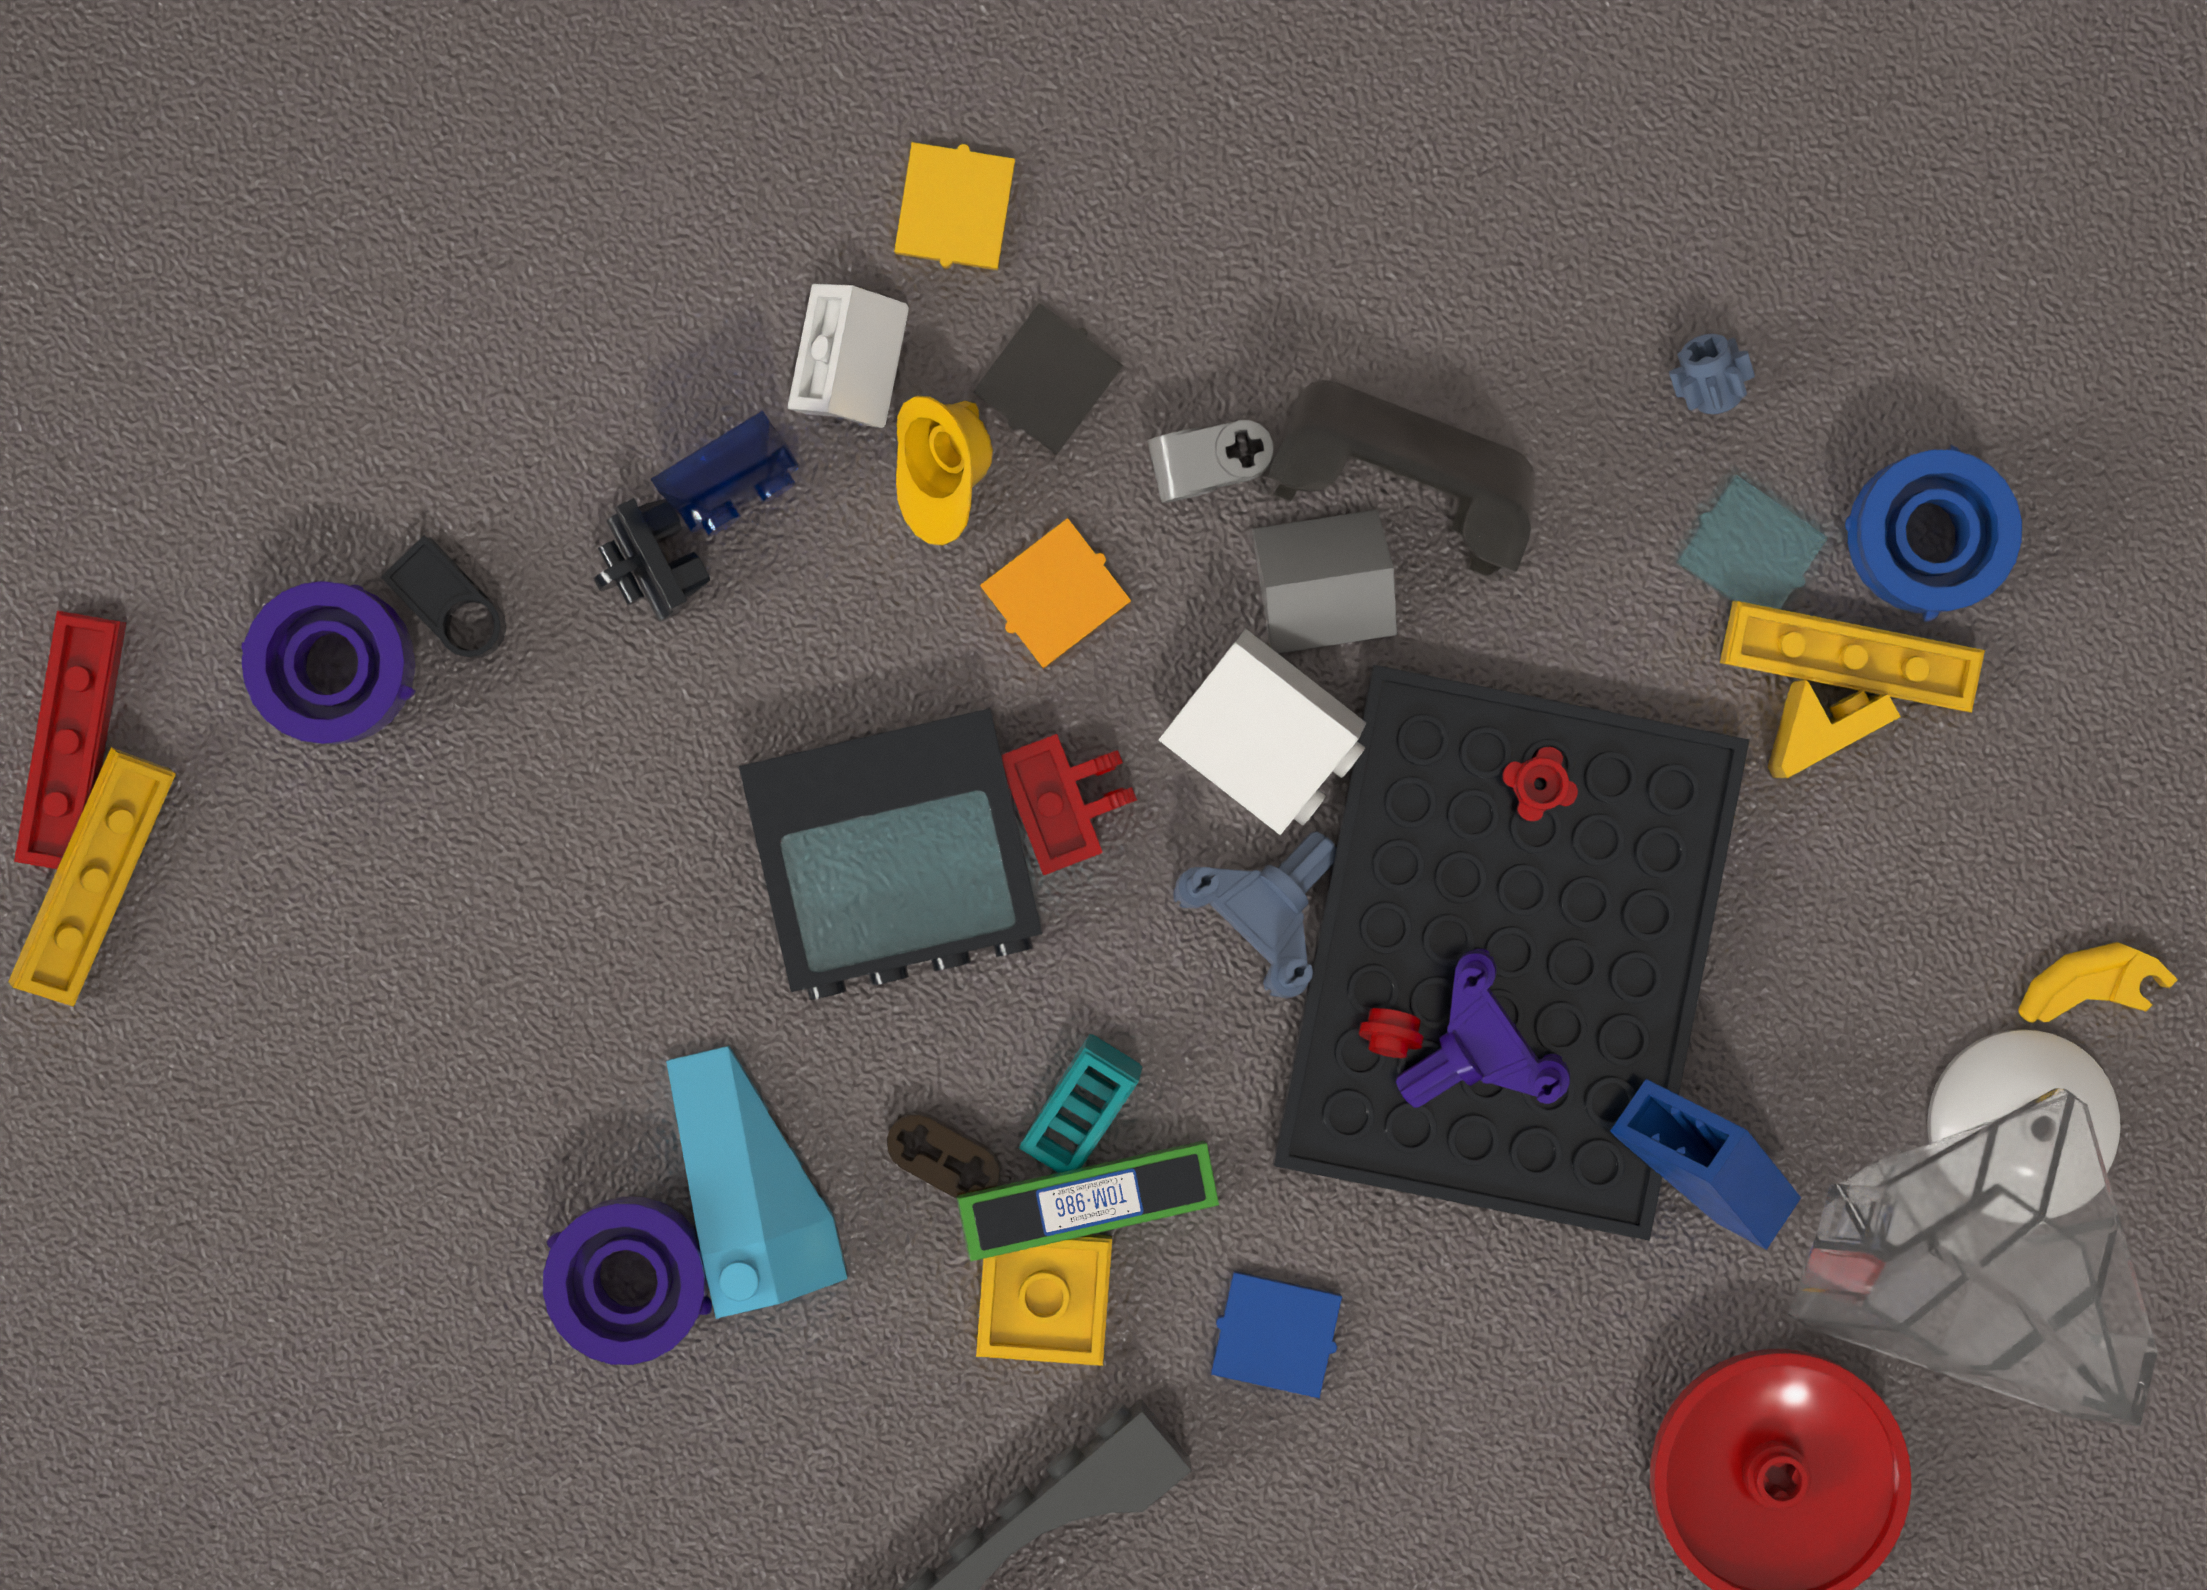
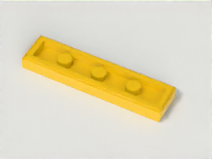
(1852, 656)
(92, 877)

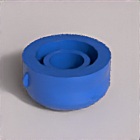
(1984, 523)

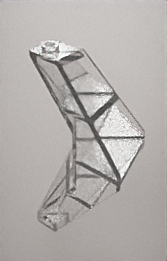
(1991, 1264)

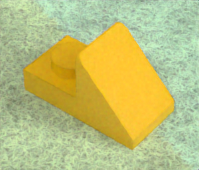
(1810, 736)

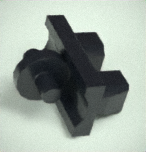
(638, 535)

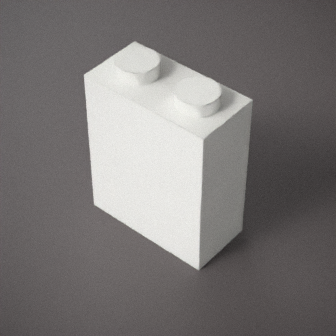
(1266, 734)

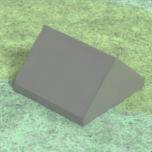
(1326, 581)

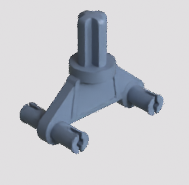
(1266, 907)

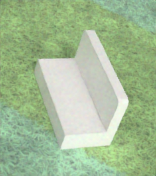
(848, 354)

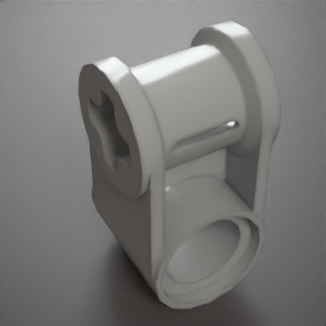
(1197, 462)

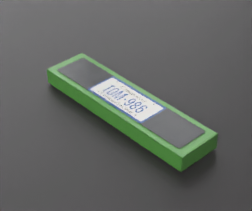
(1087, 1200)

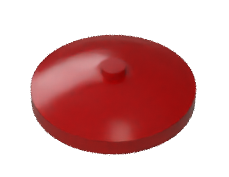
(1780, 1475)

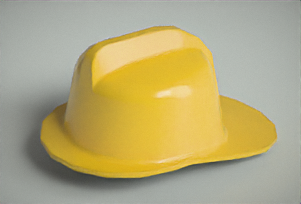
(938, 463)

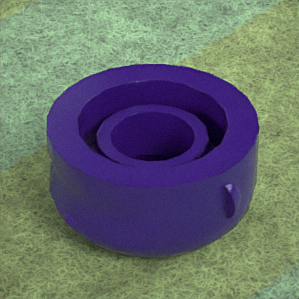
(277, 663)
(594, 1320)

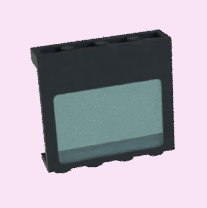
(891, 853)

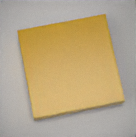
(1047, 1302)

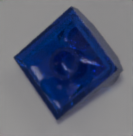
(728, 474)

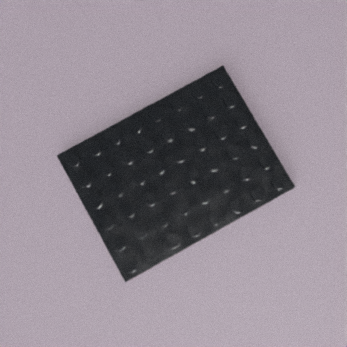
(1591, 928)

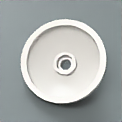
(2012, 1070)

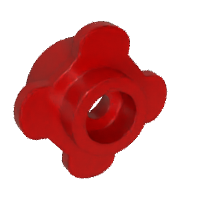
(1557, 789)

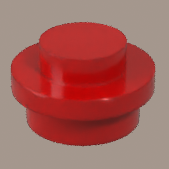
(1391, 1032)

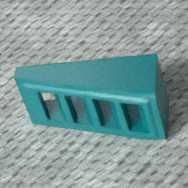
(1109, 1062)

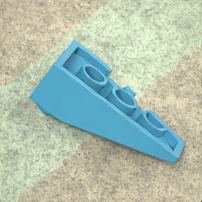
(753, 1206)

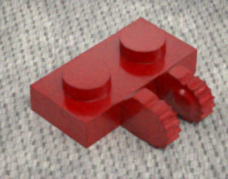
(1052, 803)

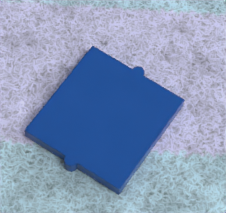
(1276, 1334)

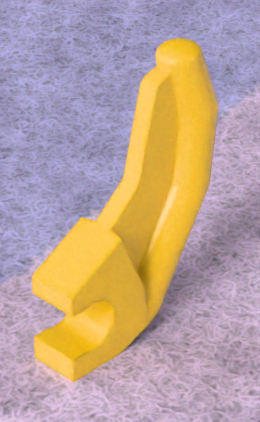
(2096, 973)

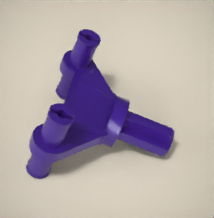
(1482, 1045)

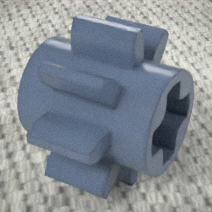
(1712, 374)

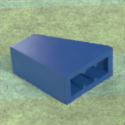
(1708, 1162)

